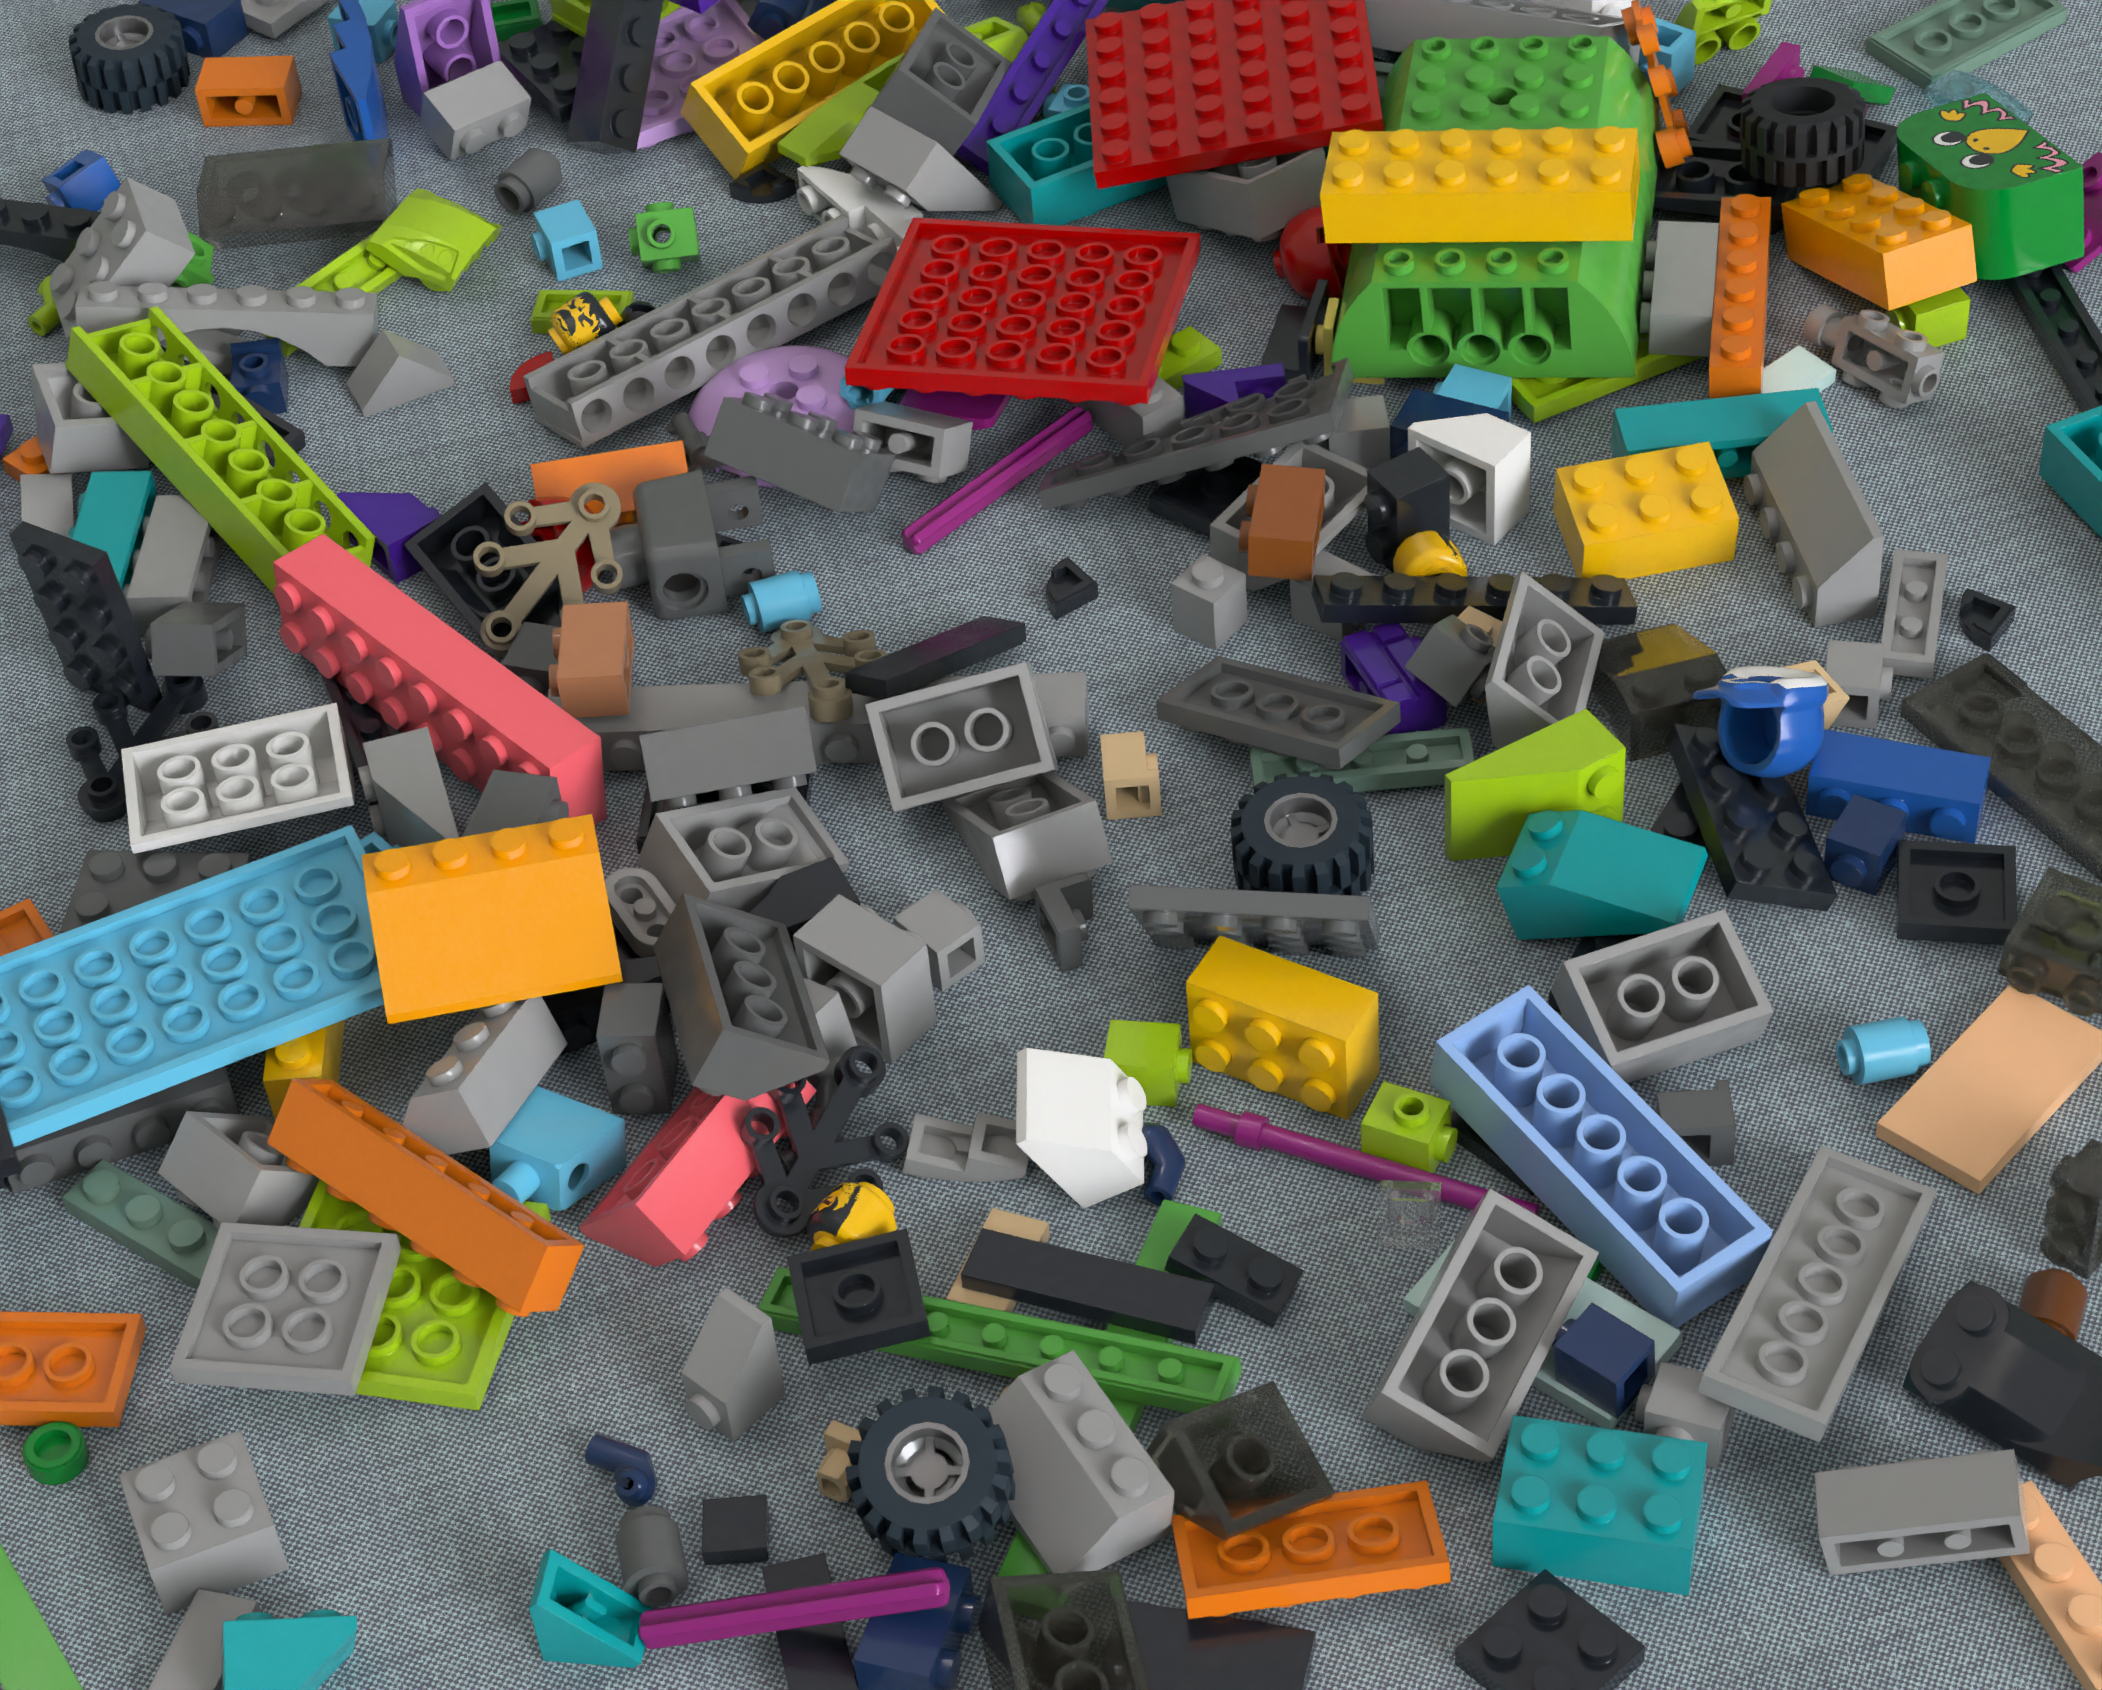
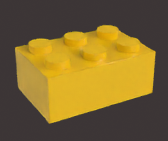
(1646, 513)
(1283, 1027)

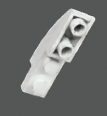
(832, 193)

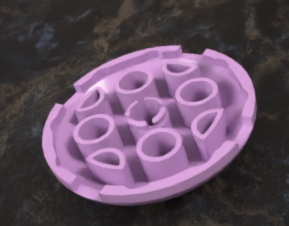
(797, 373)

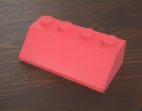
(682, 1179)

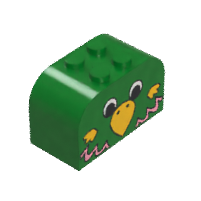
(2000, 179)

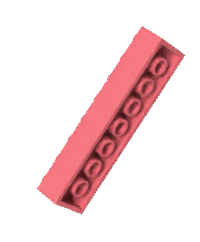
(430, 677)

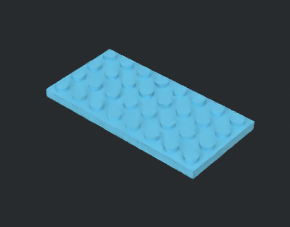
(185, 984)

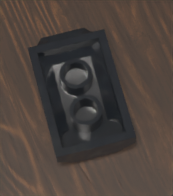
(1707, 176)
(447, 552)
(2013, 1384)

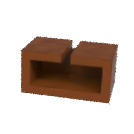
(1284, 522)

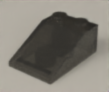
(1649, 686)

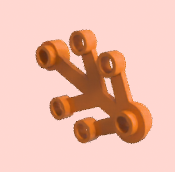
(1642, 30)

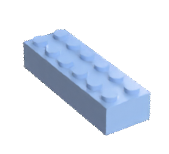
(1599, 1157)

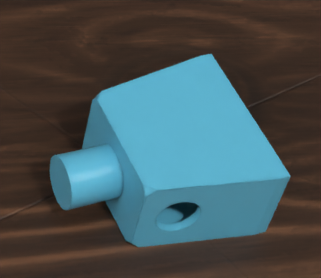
(557, 1150)

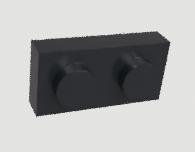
(1239, 1269)

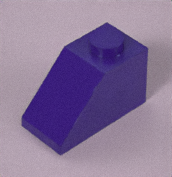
(393, 521)

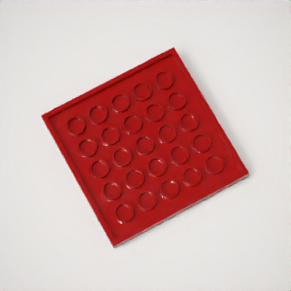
(1225, 83)
(1025, 311)

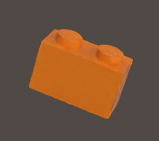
(248, 91)

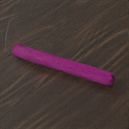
(996, 480)
(795, 1608)

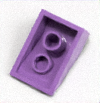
(441, 43)

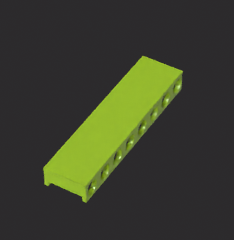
(204, 449)

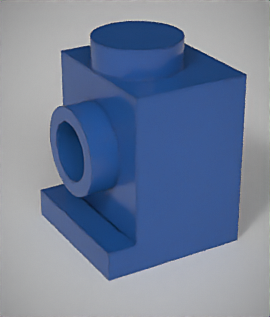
(81, 182)

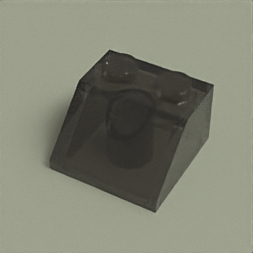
(1239, 1463)

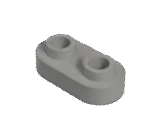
(646, 918)

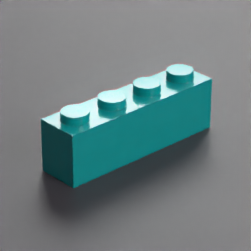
(1730, 424)
(114, 516)

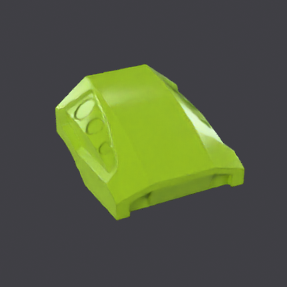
(1722, 21)
(432, 239)

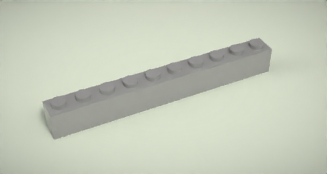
(840, 742)

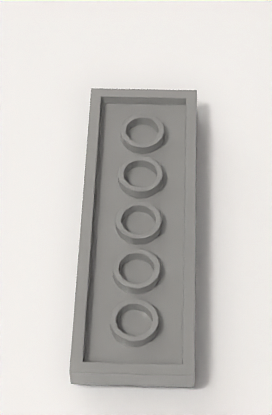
(1817, 1293)

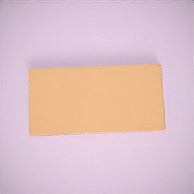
(1993, 1088)

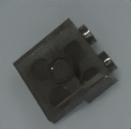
(2059, 943)
(2076, 1212)

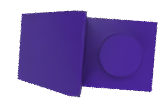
(1217, 388)

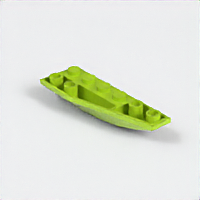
(831, 125)

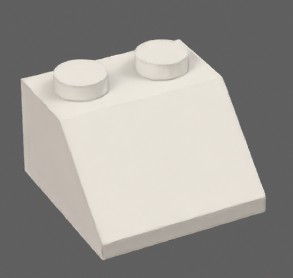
(1486, 470)
(1081, 1123)

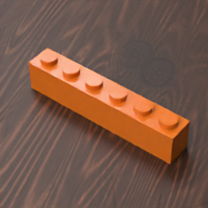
(1740, 297)
(425, 1197)

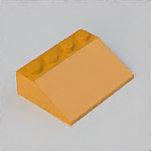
(490, 918)

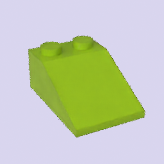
(1554, 769)

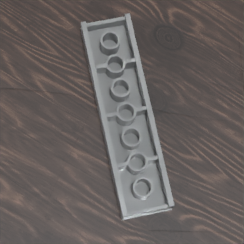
(707, 330)

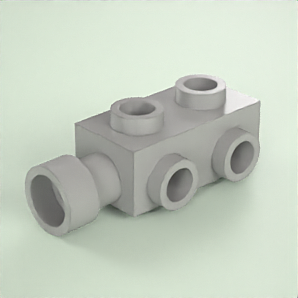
(1877, 354)

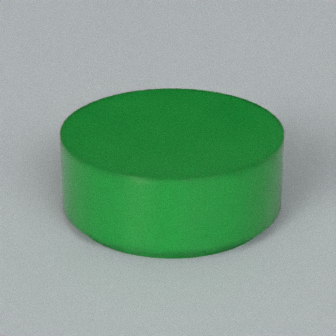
(55, 1453)

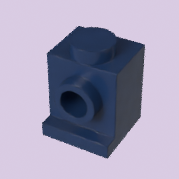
(261, 373)

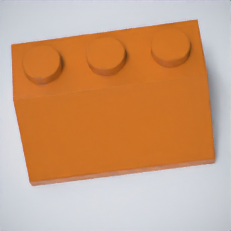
(617, 469)

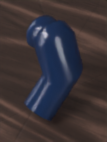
(1166, 1161)
(631, 1467)

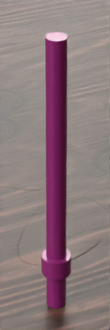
(1256, 1132)

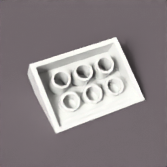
(237, 777)

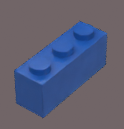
(1934, 786)

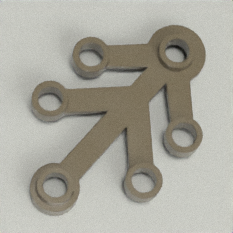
(552, 556)
(799, 648)

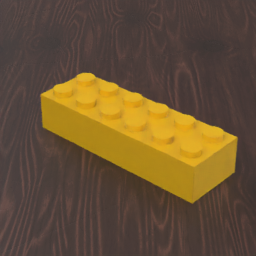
(777, 84)
(1481, 185)

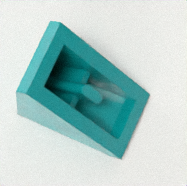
(584, 1616)

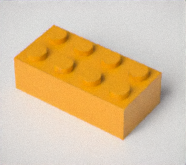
(1879, 241)

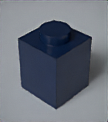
(1864, 844)
(1603, 1359)

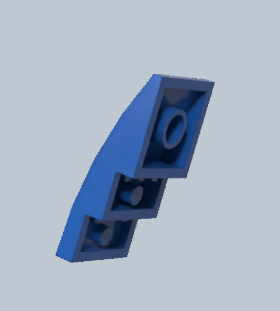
(358, 75)

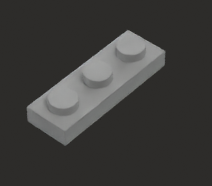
(1913, 612)

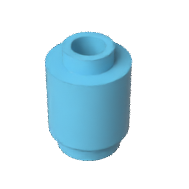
(781, 599)
(1883, 1050)

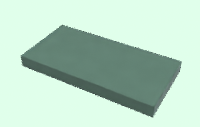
(1961, 35)

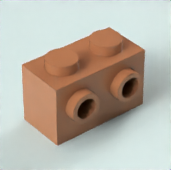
(593, 659)

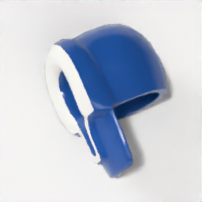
(1769, 718)

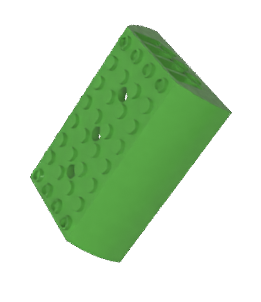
(1505, 304)

